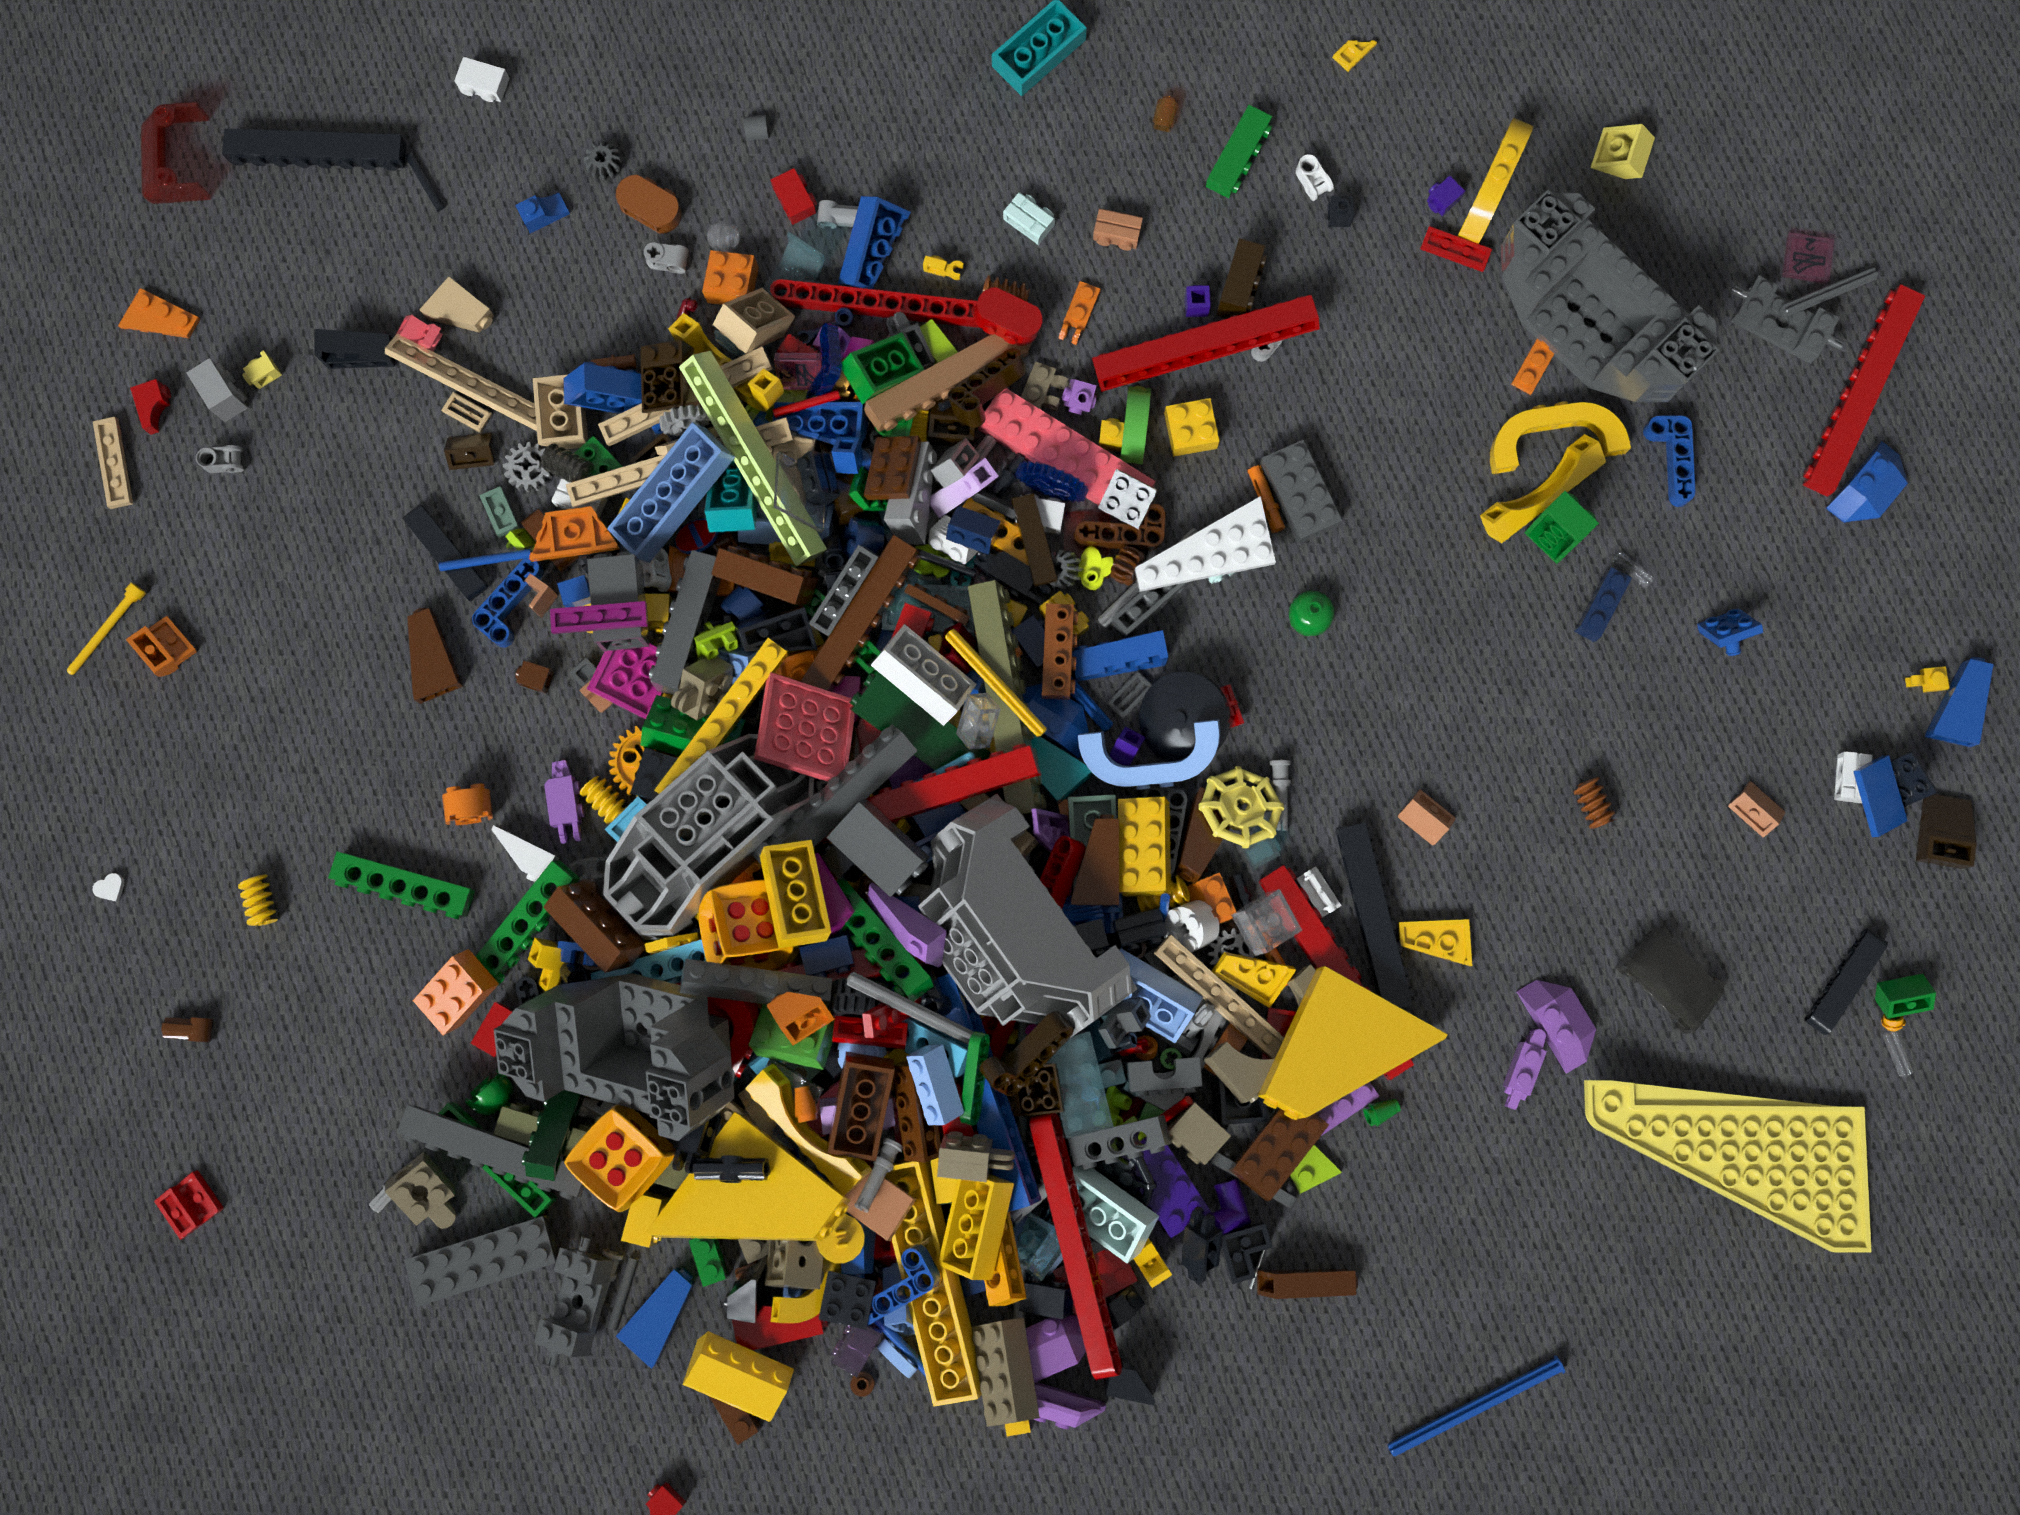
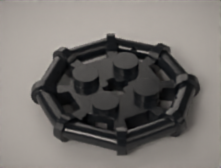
(1126, 1175)

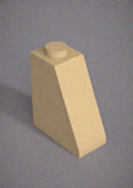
(457, 308)

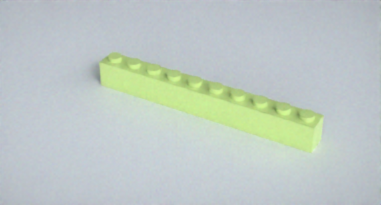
(749, 451)

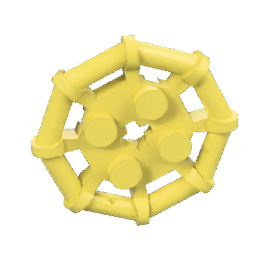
(1237, 818)

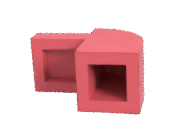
(420, 333)

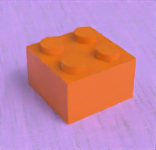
(729, 276)

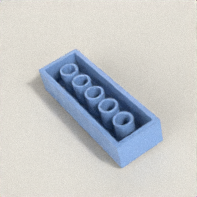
(671, 492)

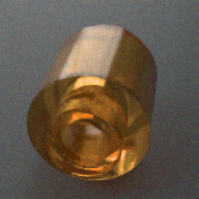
(1165, 114)

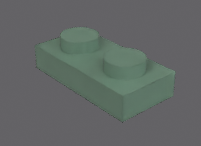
(499, 511)

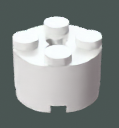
(1192, 925)

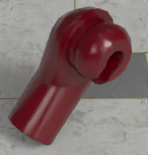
(687, 306)

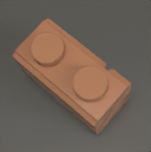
(1117, 229)

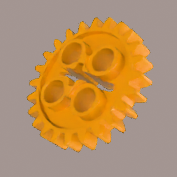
(627, 771)

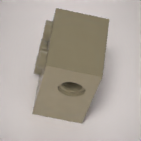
(1197, 1134)
(794, 1265)

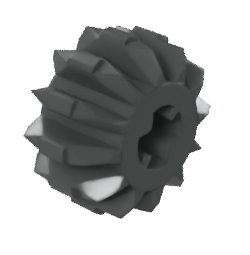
(611, 162)
(1066, 568)

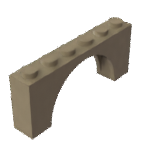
(1246, 1074)

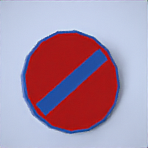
(694, 537)

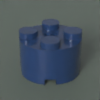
(862, 532)
(743, 604)

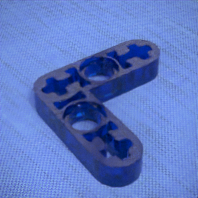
(831, 362)

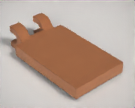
(887, 1209)

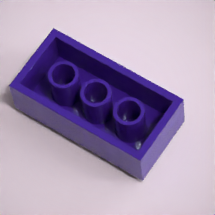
(1174, 1193)

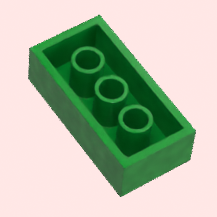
(1561, 527)
(672, 731)

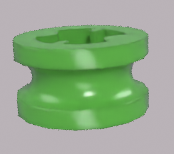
(1163, 1056)

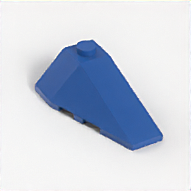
(828, 421)

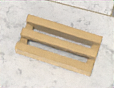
(482, 421)

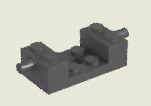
(1805, 331)
(573, 1327)

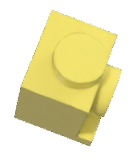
(261, 371)

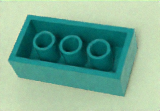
(1039, 47)
(731, 503)

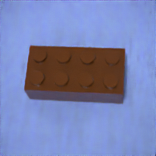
(765, 575)
(595, 926)
(860, 1106)
(1277, 1152)

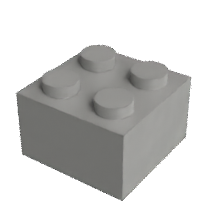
(217, 389)

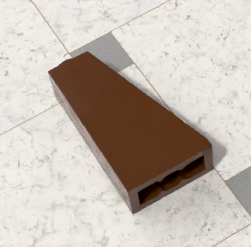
(430, 658)
(1198, 841)
(1099, 870)
(1306, 1283)

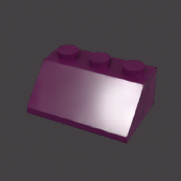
(836, 903)

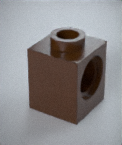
(534, 676)

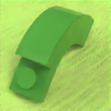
(1135, 424)

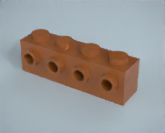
(1058, 651)

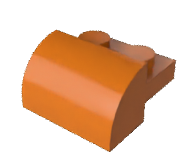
(161, 647)

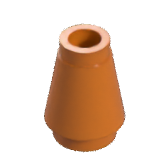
(805, 1105)

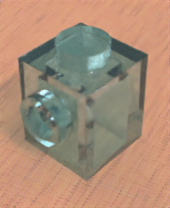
(1262, 852)

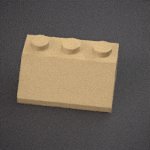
(554, 419)

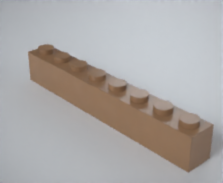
(933, 383)

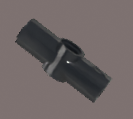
(731, 1169)

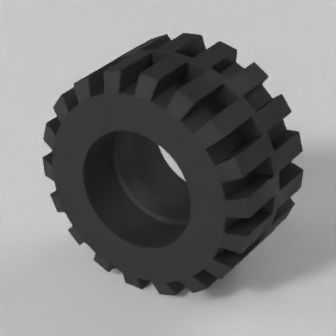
(849, 1001)

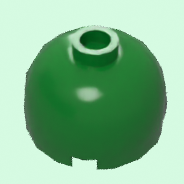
(1311, 613)
(491, 1095)

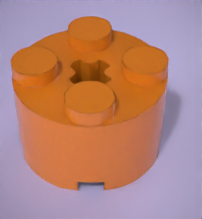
(467, 805)

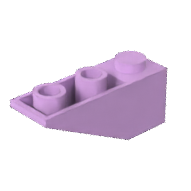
(950, 497)

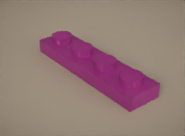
(599, 617)

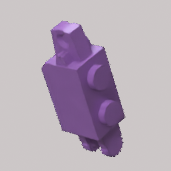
(563, 801)
(1524, 1068)

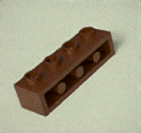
(919, 1139)

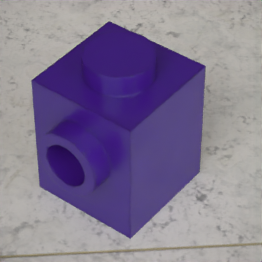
(1444, 195)
(1197, 301)
(1126, 747)

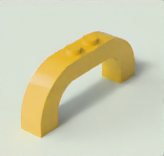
(1496, 180)
(758, 392)
(1601, 421)
(804, 1306)

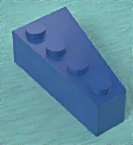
(1120, 656)

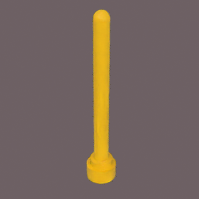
(132, 594)

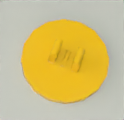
(843, 1242)

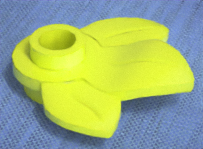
(1094, 565)

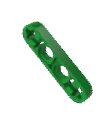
(974, 1079)

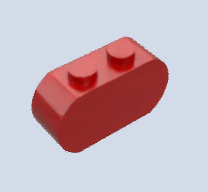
(1007, 317)

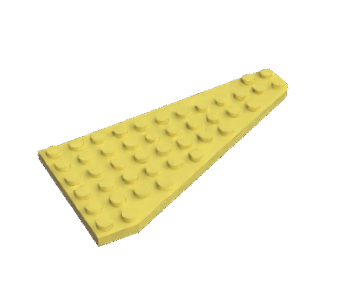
(1770, 1155)

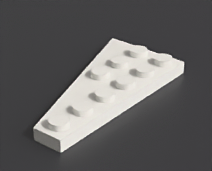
(1222, 548)

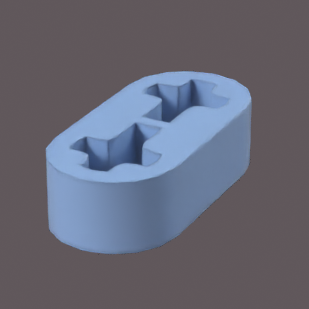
(896, 1357)

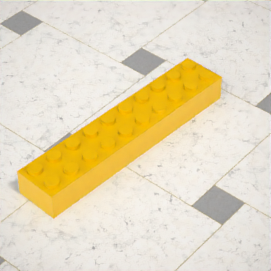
(940, 1314)

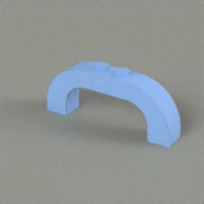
(1101, 765)

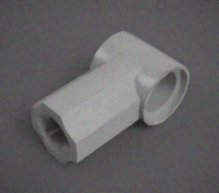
(835, 215)

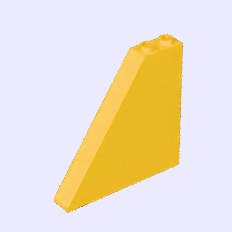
(1339, 1044)
(786, 1206)

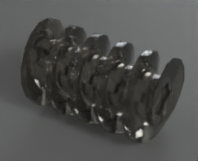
(566, 464)

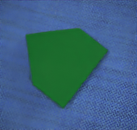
(857, 493)

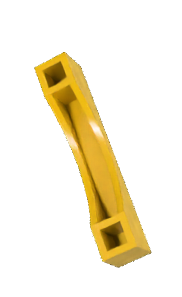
(1578, 463)
(774, 1094)

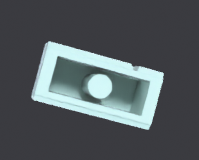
(1029, 217)

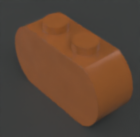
(648, 203)

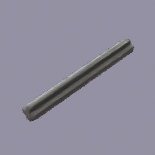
(1829, 292)

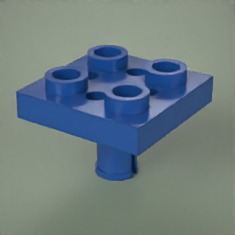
(1730, 629)

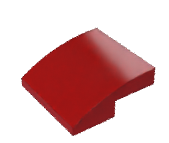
(188, 1204)

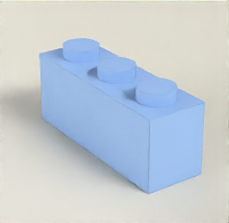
(935, 1084)

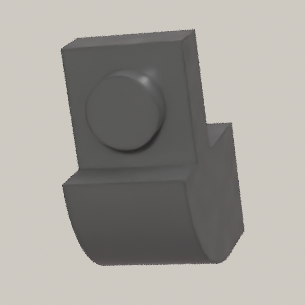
(1123, 1018)

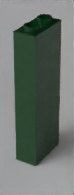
(885, 705)

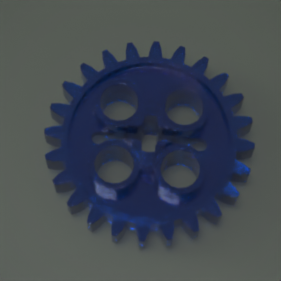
(1051, 481)

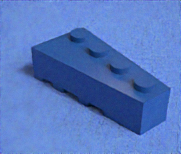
(871, 241)

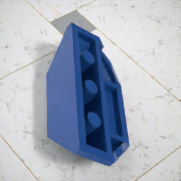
(1871, 487)
(1061, 717)

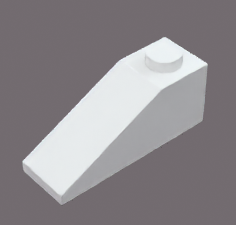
(527, 856)

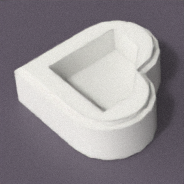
(110, 887)

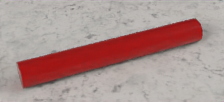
(807, 403)
(1177, 1108)

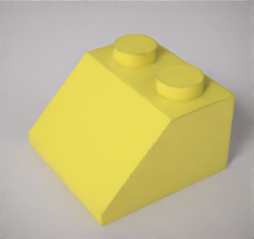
(1623, 151)

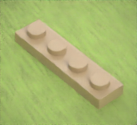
(112, 462)

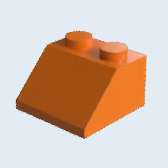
(1214, 893)
(799, 1015)

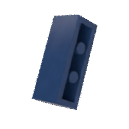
(1603, 604)

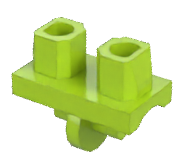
(714, 638)
(1117, 1101)

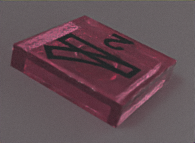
(1808, 258)
(797, 369)

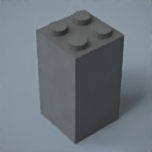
(617, 581)
(879, 848)

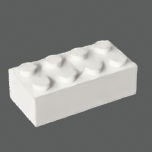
(923, 674)

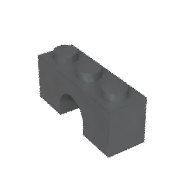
(1185, 1076)

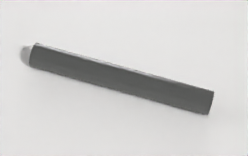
(622, 1293)

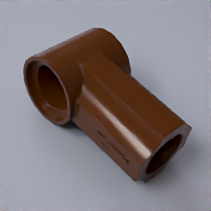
(192, 1029)

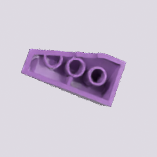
(912, 929)

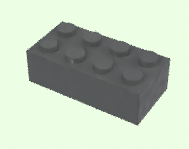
(1300, 492)

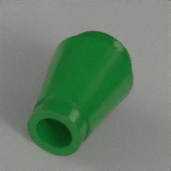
(1381, 1111)

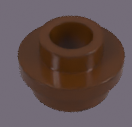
(869, 1381)

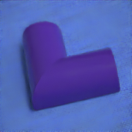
(1233, 1209)

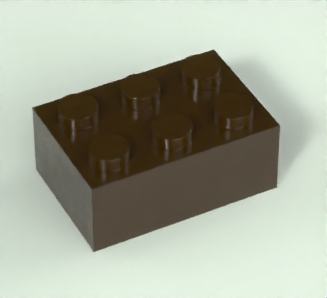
(1242, 279)

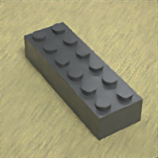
(689, 614)
(482, 1260)

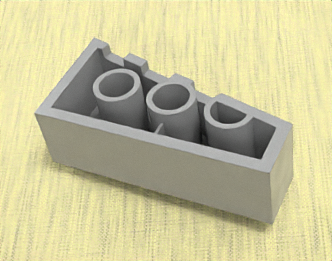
(910, 516)

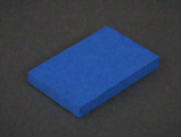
(1880, 796)

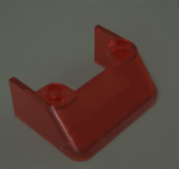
(159, 182)

